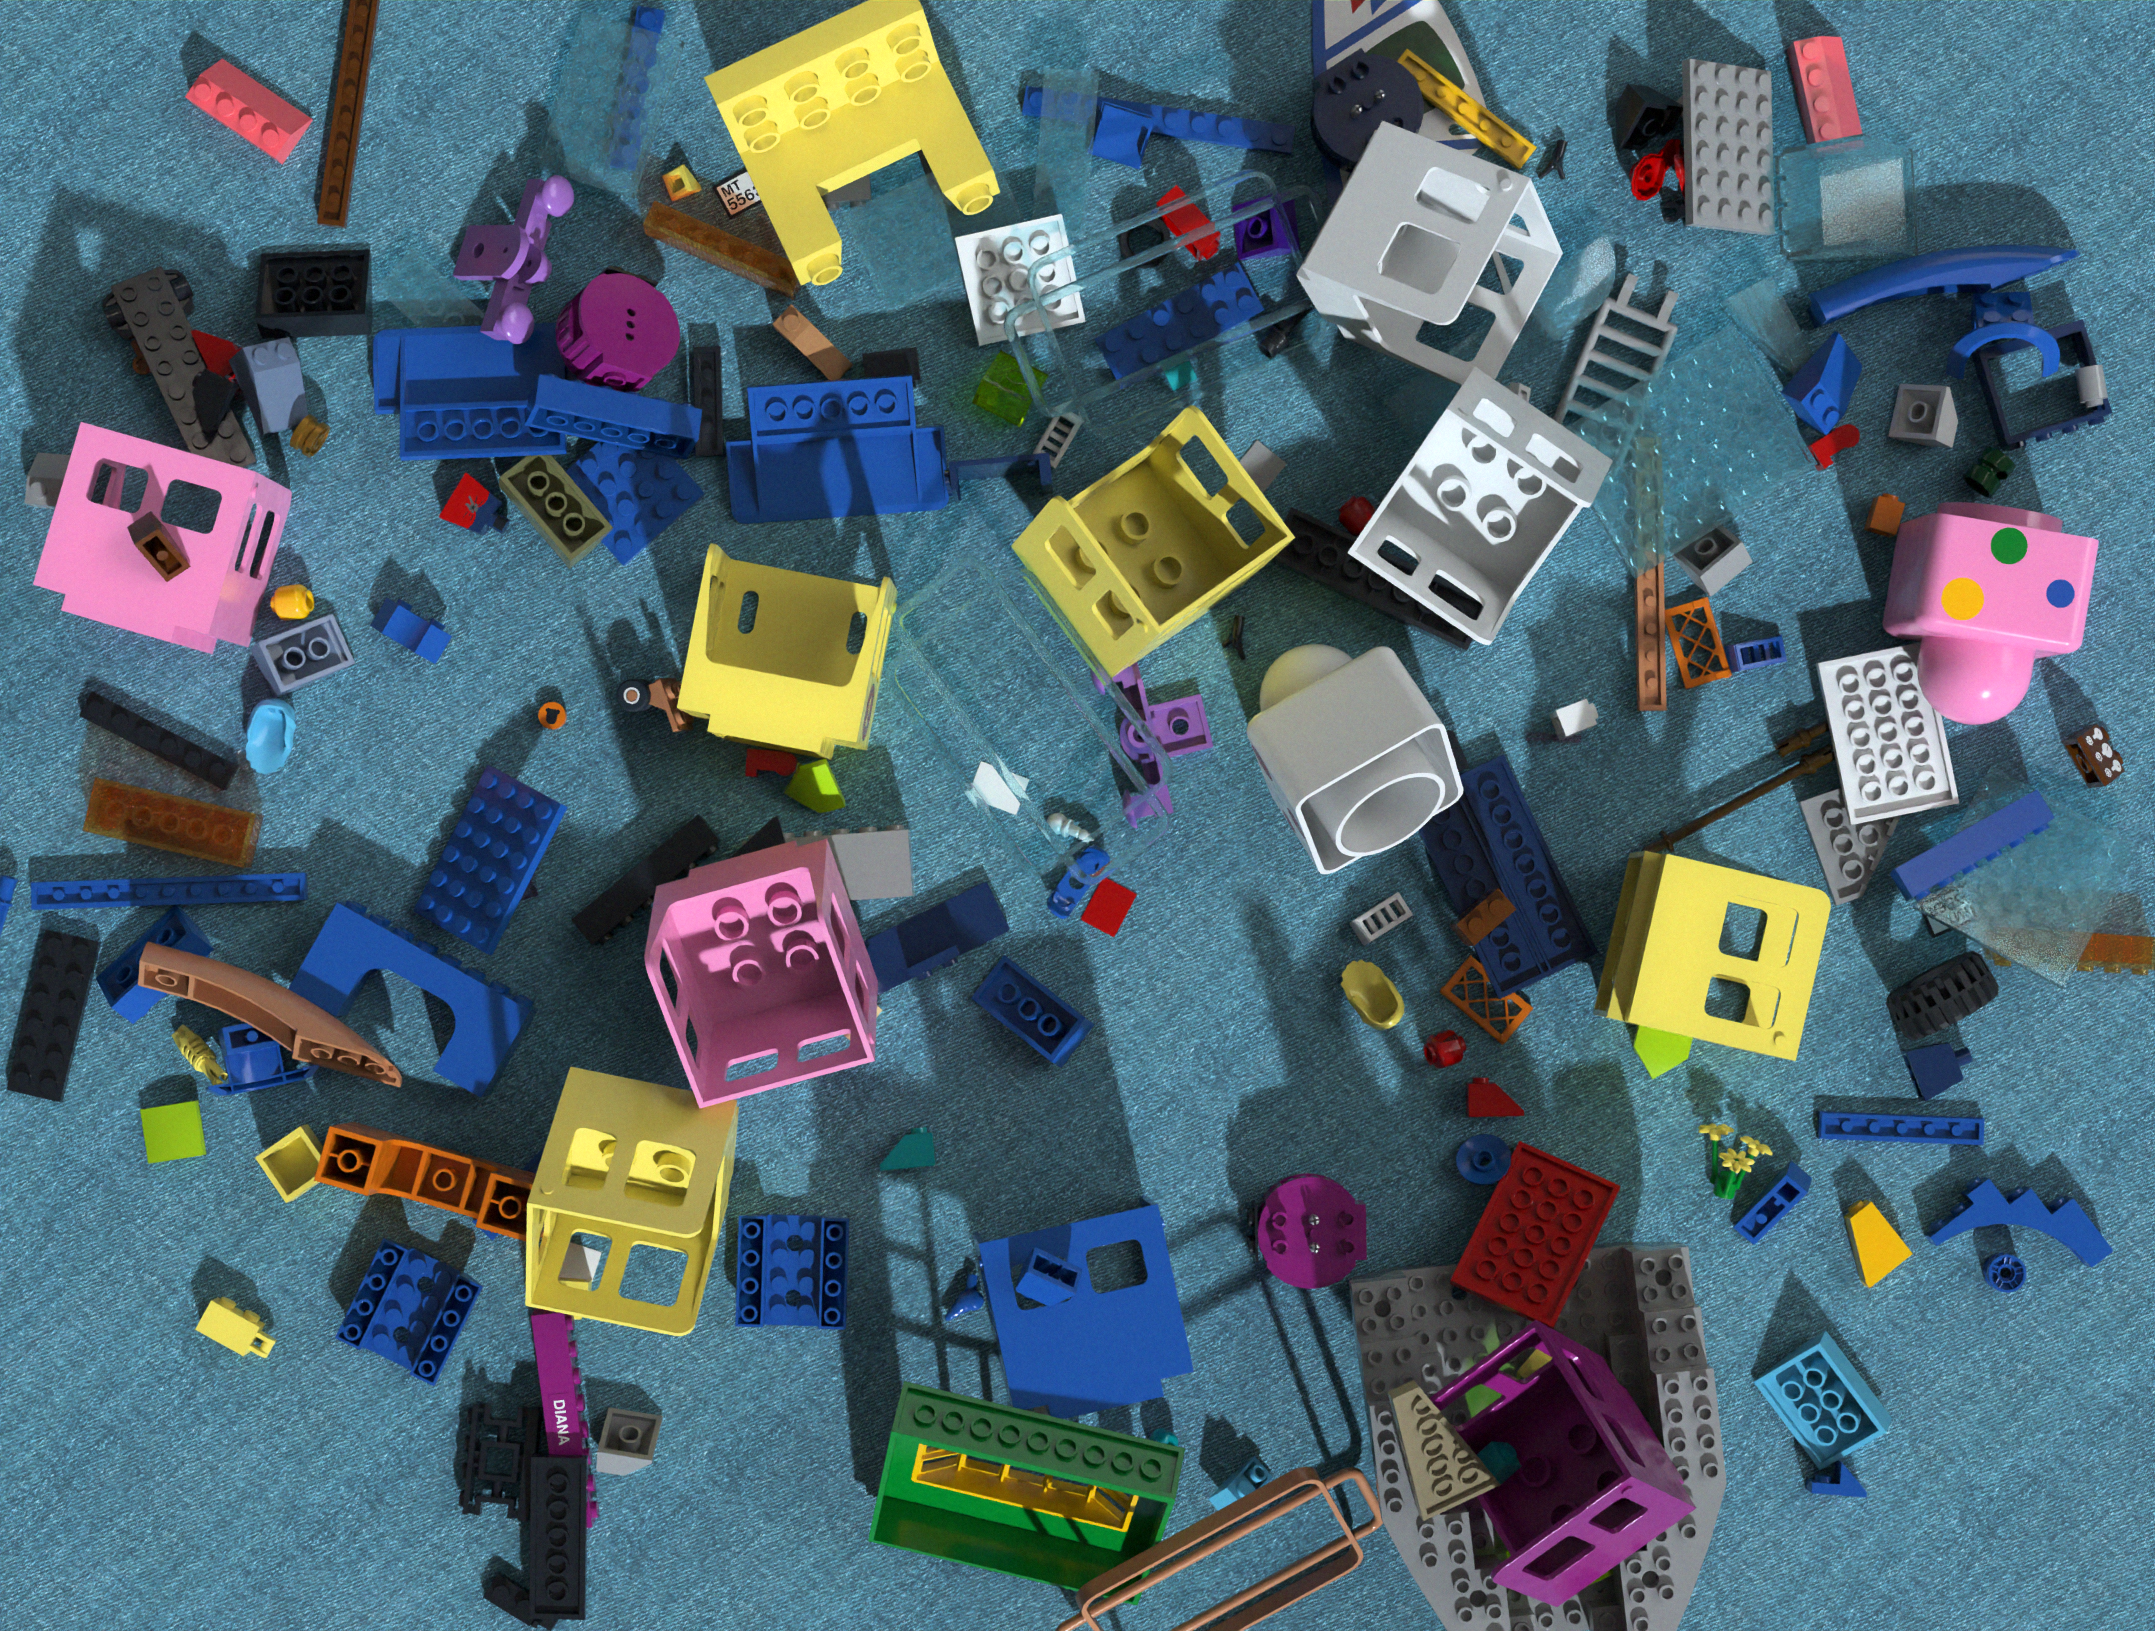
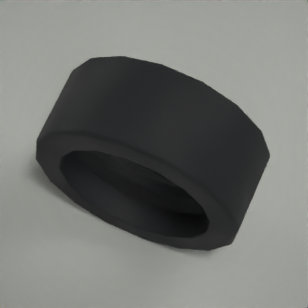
(1164, 233)

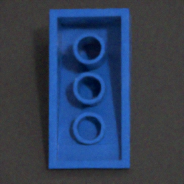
(1032, 1011)

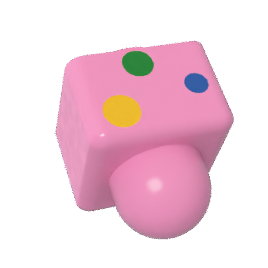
(1985, 600)

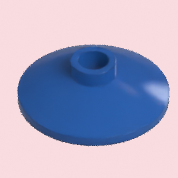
(1481, 1149)

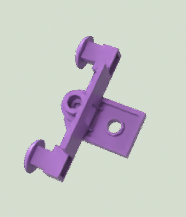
(513, 251)
(1159, 720)

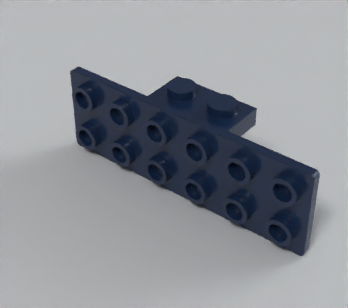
(935, 937)

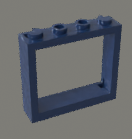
(2085, 357)

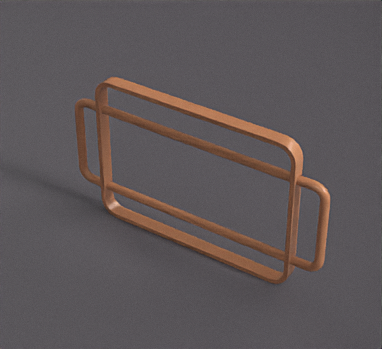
(1222, 1519)

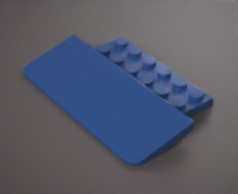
(465, 391)
(835, 452)

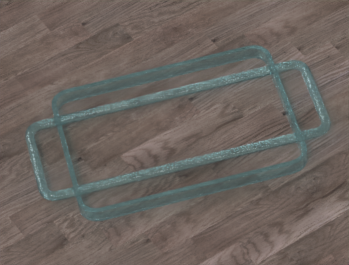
(1275, 200)
(913, 649)

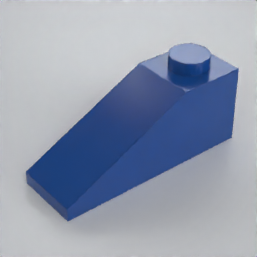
(1773, 1202)

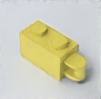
(235, 1328)

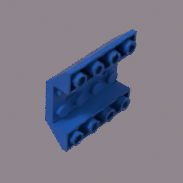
(771, 1269)
(393, 1299)

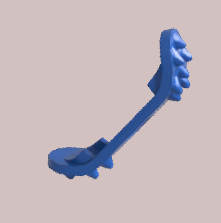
(1064, 897)

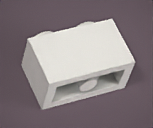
(1574, 719)

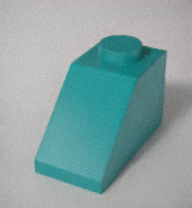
(912, 1151)

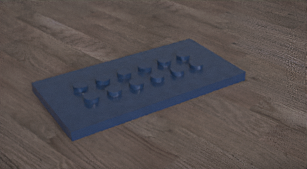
(1495, 843)

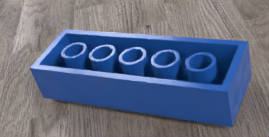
(613, 416)

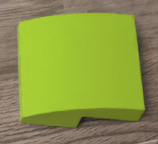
(173, 1132)

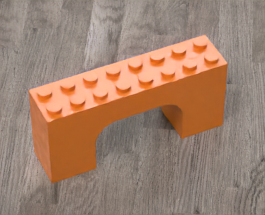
(393, 1164)

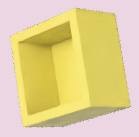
(292, 1162)

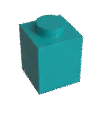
(1500, 1460)

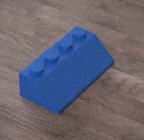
(120, 979)

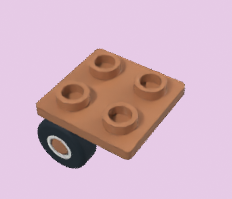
(643, 695)

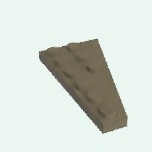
(1436, 1456)

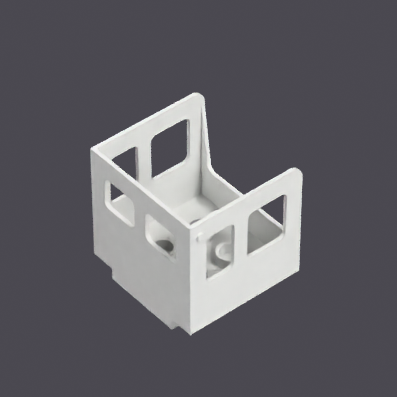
(1414, 243)
(1483, 502)

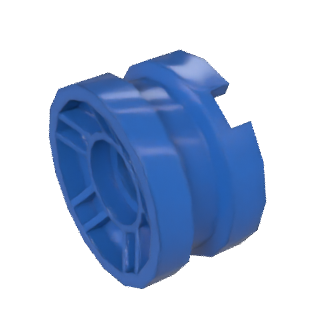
(2007, 1283)

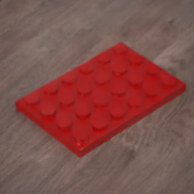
(1535, 1235)

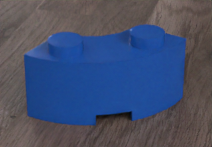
(411, 630)

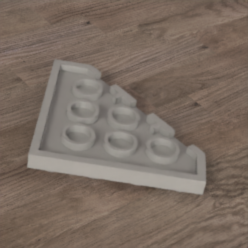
(1844, 851)

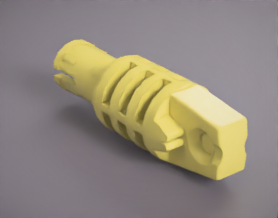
(198, 1054)

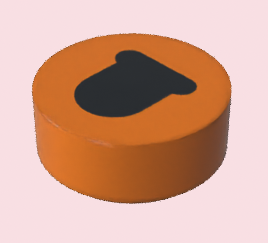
(552, 715)

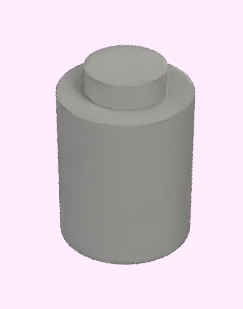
(2091, 385)

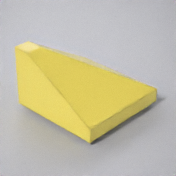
(680, 183)

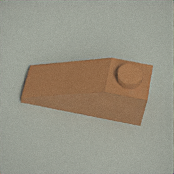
(812, 344)

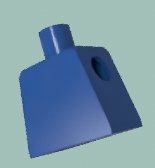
(1047, 1278)

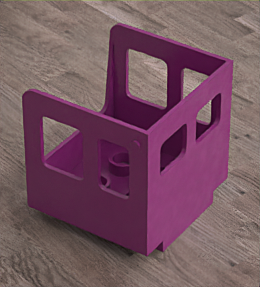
(1589, 1472)

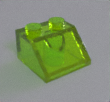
(1005, 390)

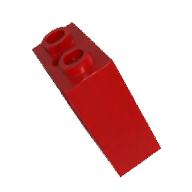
(1186, 220)

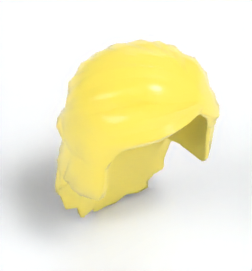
(1372, 995)

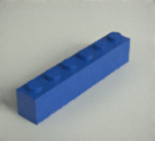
(1972, 845)

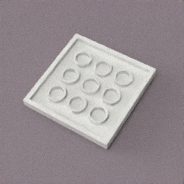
(996, 275)

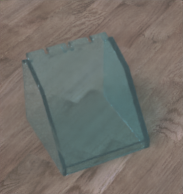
(1847, 201)

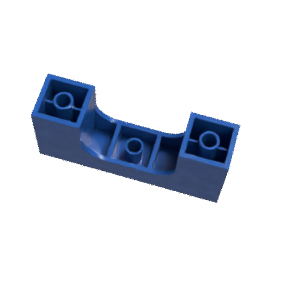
(486, 1015)

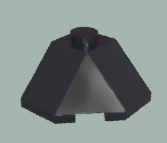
(1642, 115)

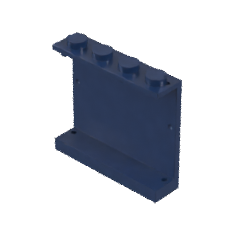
(998, 468)

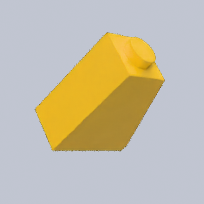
(1873, 1242)

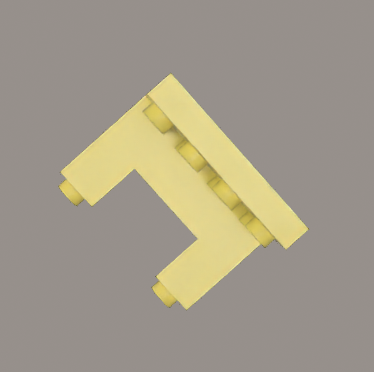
(839, 109)

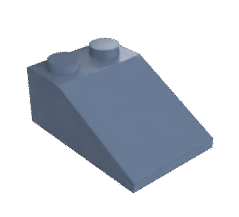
(271, 384)
(302, 655)

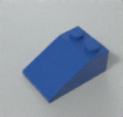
(1824, 385)

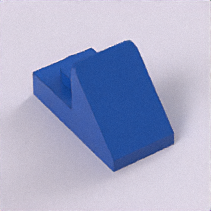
(1842, 1485)

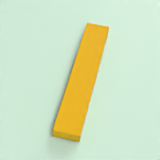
(1468, 112)

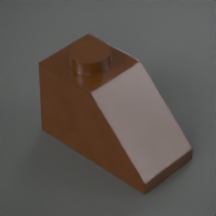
(158, 546)

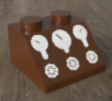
(2094, 756)

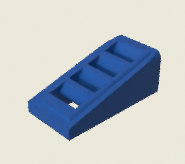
(1738, 655)

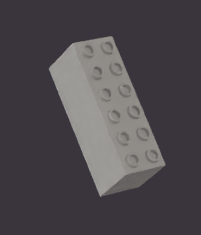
(869, 861)

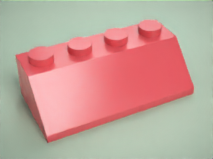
(1824, 88)
(249, 109)

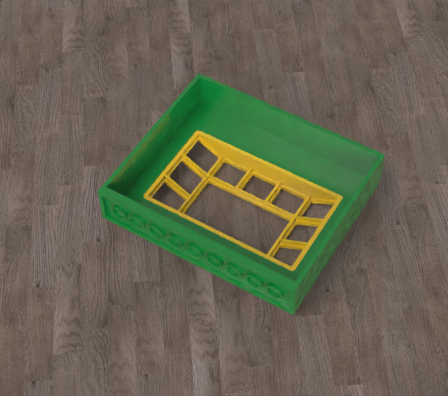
(1012, 1517)

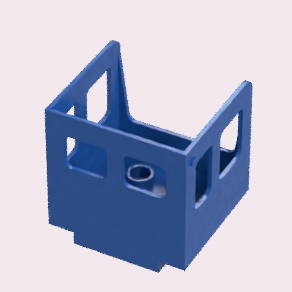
(1096, 1345)

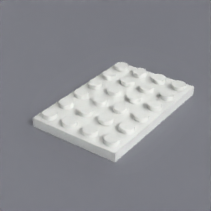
(1885, 735)

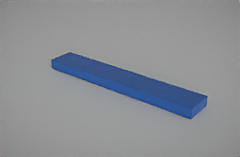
(1900, 1128)

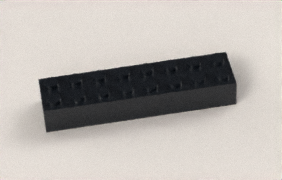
(1322, 557)

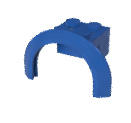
(2001, 317)
(253, 1062)

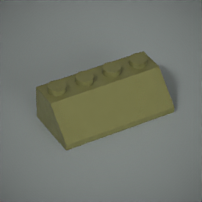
(555, 507)

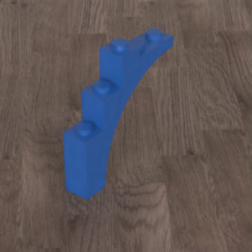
(1987, 1206)

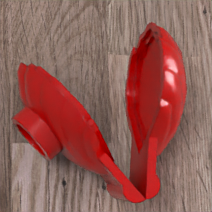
(1649, 172)

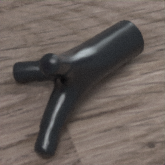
(1556, 161)
(1236, 636)

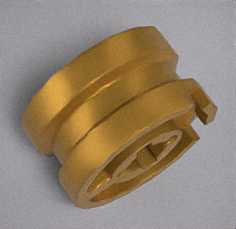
(309, 436)

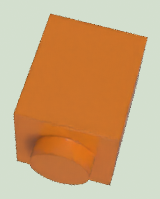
(1884, 515)

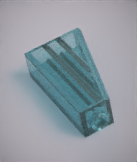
(1769, 324)

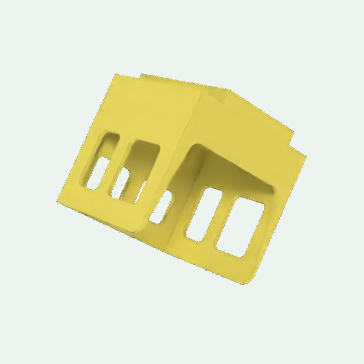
(1149, 545)
(1668, 952)
(636, 1169)

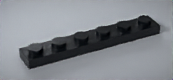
(159, 741)

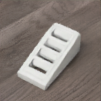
(1071, 417)
(1361, 930)

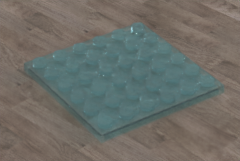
(2040, 897)

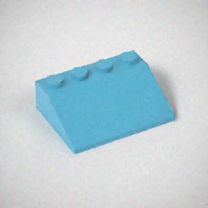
(1823, 1401)

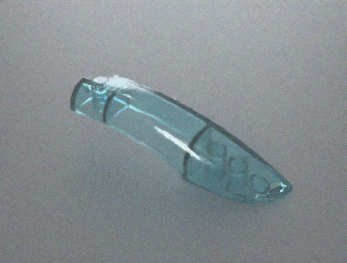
(1566, 300)

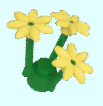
(1727, 1182)

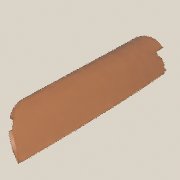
(268, 1007)

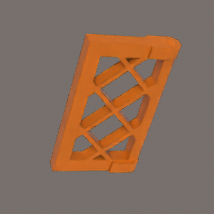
(1683, 661)
(1464, 1005)

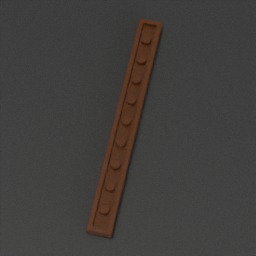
(348, 113)

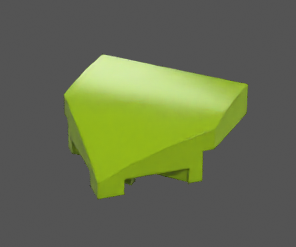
(816, 787)
(1660, 1049)

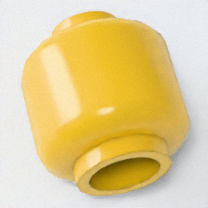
(292, 602)

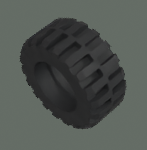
(1942, 995)

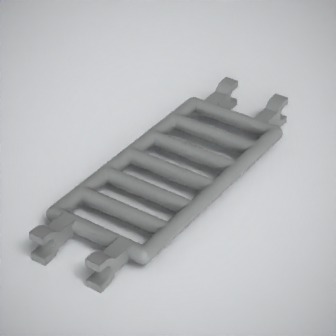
(1598, 327)

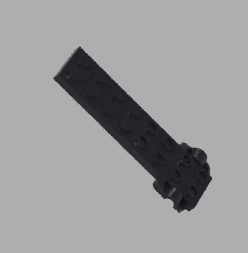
(154, 313)

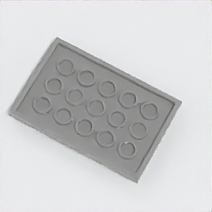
(1728, 147)

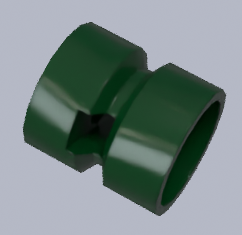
(1987, 474)

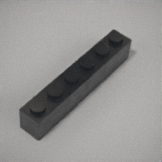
(639, 885)

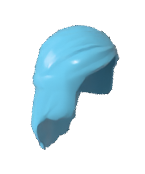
(270, 735)

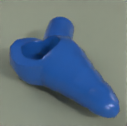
(967, 1299)

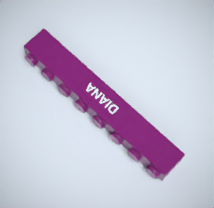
(560, 1391)

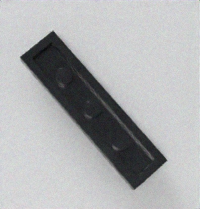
(709, 398)

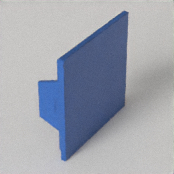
(1122, 134)

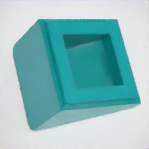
(1180, 375)

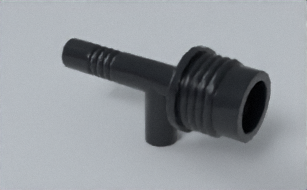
(1275, 340)

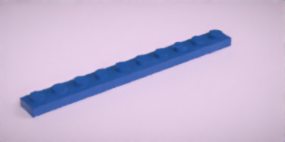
(1194, 125)
(169, 891)

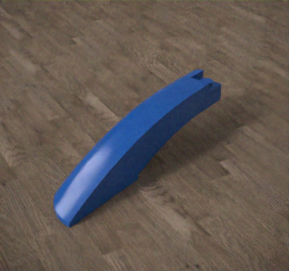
(1938, 272)

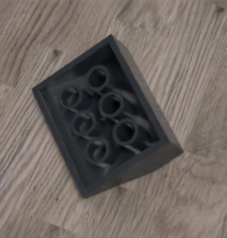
(314, 294)

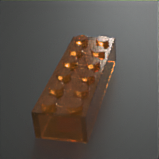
(173, 822)

